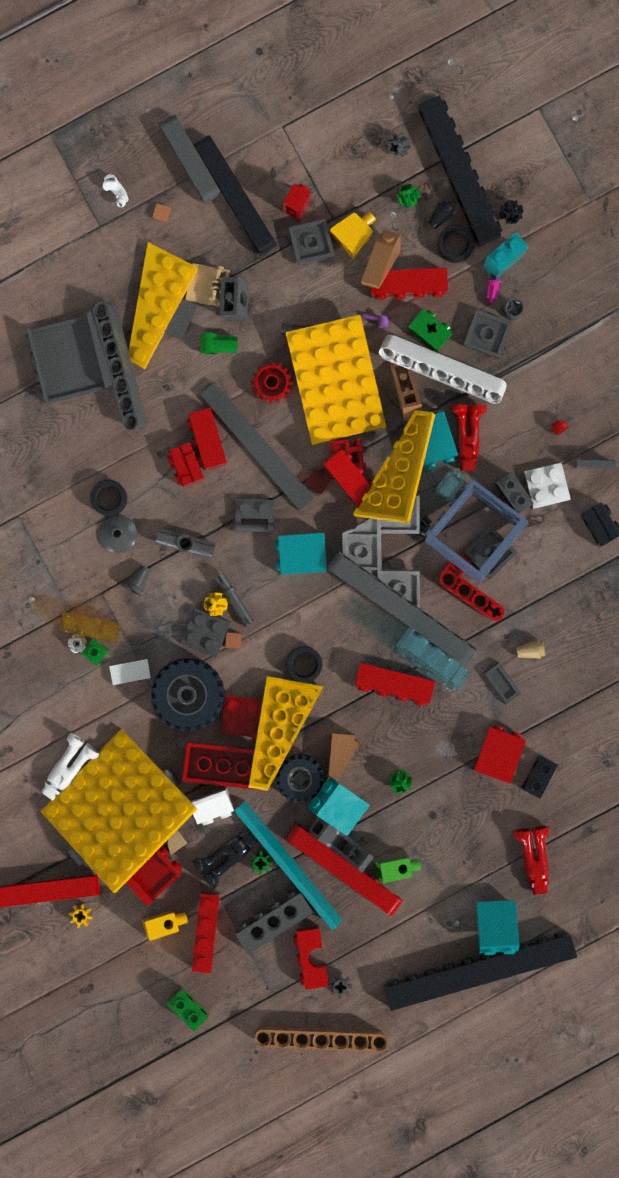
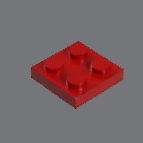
(241, 716)

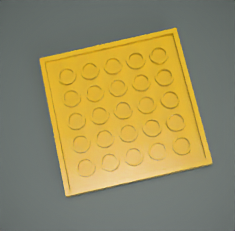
(118, 811)

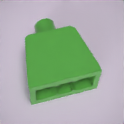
(387, 869)

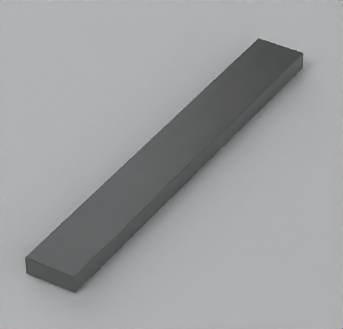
(256, 446)

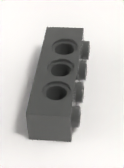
(251, 942)

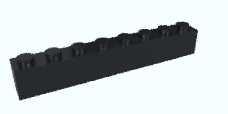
(459, 171)

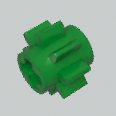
(408, 195)
(400, 781)
(256, 866)

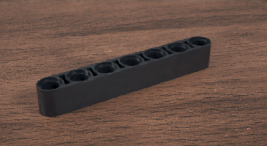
(235, 195)

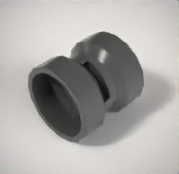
(513, 309)

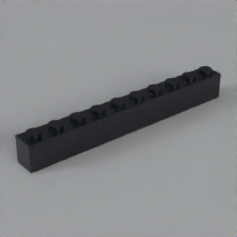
(479, 971)

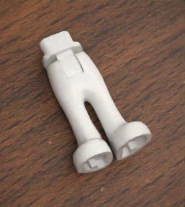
(62, 775)

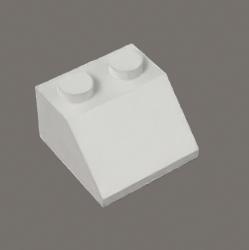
(213, 806)

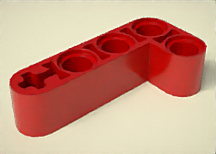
(472, 592)

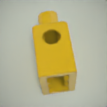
(353, 233)
(155, 927)

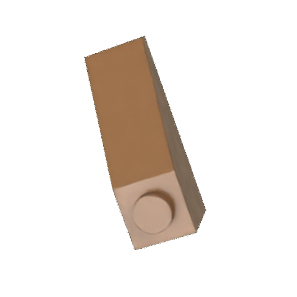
(382, 258)
(406, 390)
(341, 753)

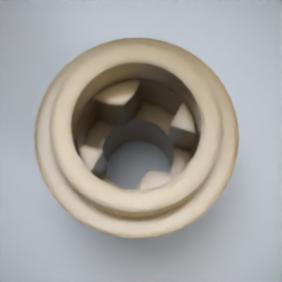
(531, 650)

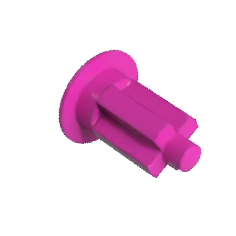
(493, 289)

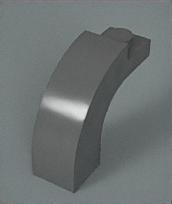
(341, 844)

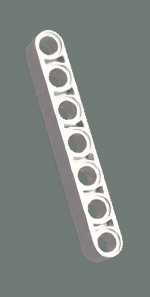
(442, 369)

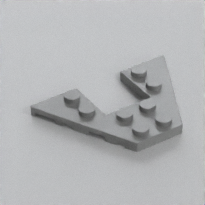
(364, 547)

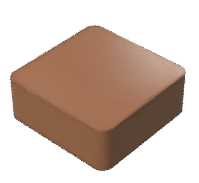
(161, 213)
(233, 640)

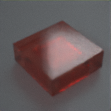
(318, 481)

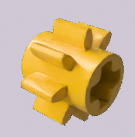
(215, 604)
(85, 912)

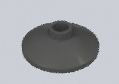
(124, 541)

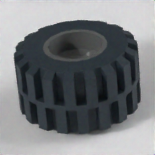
(300, 778)

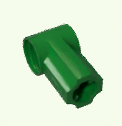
(213, 343)

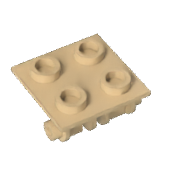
(207, 285)

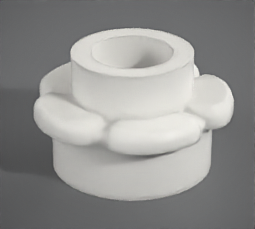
(72, 643)

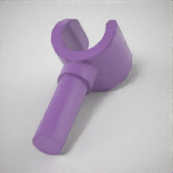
(383, 321)

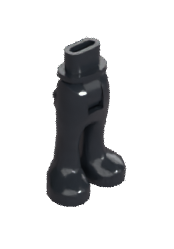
(234, 849)

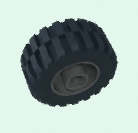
(187, 694)

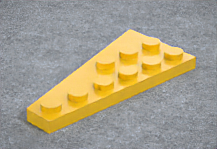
(160, 293)
(399, 476)
(281, 719)

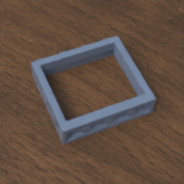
(497, 505)

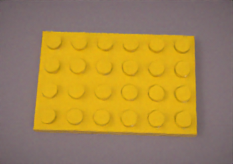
(335, 379)

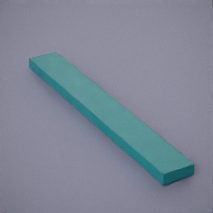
(288, 865)

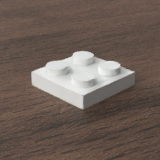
(547, 485)

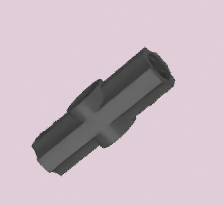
(173, 539)

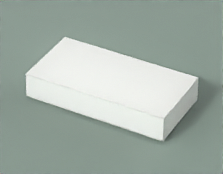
(130, 672)

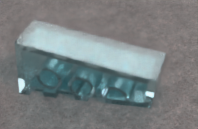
(432, 659)

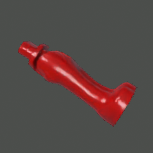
(468, 445)
(536, 869)

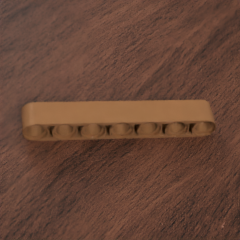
(329, 1044)

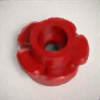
(559, 426)

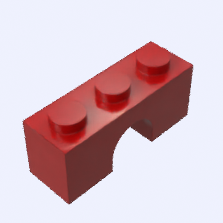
(313, 975)

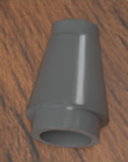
(138, 581)

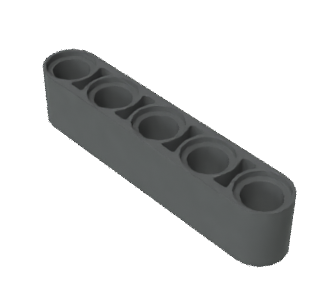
(189, 159)

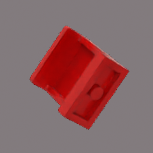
(500, 754)
(155, 876)

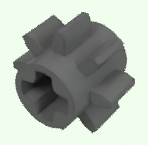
(398, 145)
(336, 982)

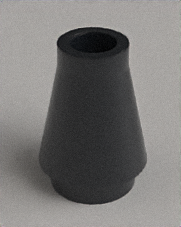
(441, 214)

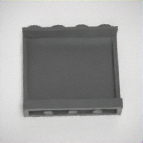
(69, 359)

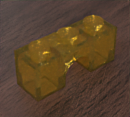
(90, 627)

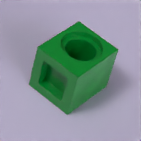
(95, 652)

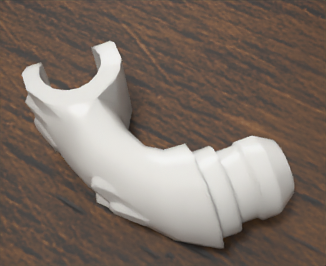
(111, 183)

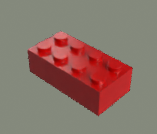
(218, 765)

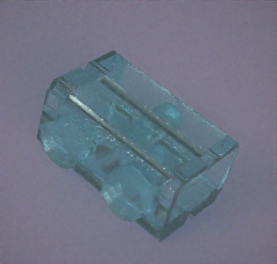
(450, 485)

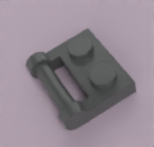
(254, 510)

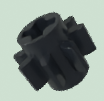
(511, 212)
(424, 526)

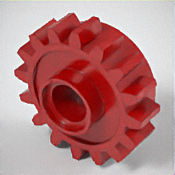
(267, 373)

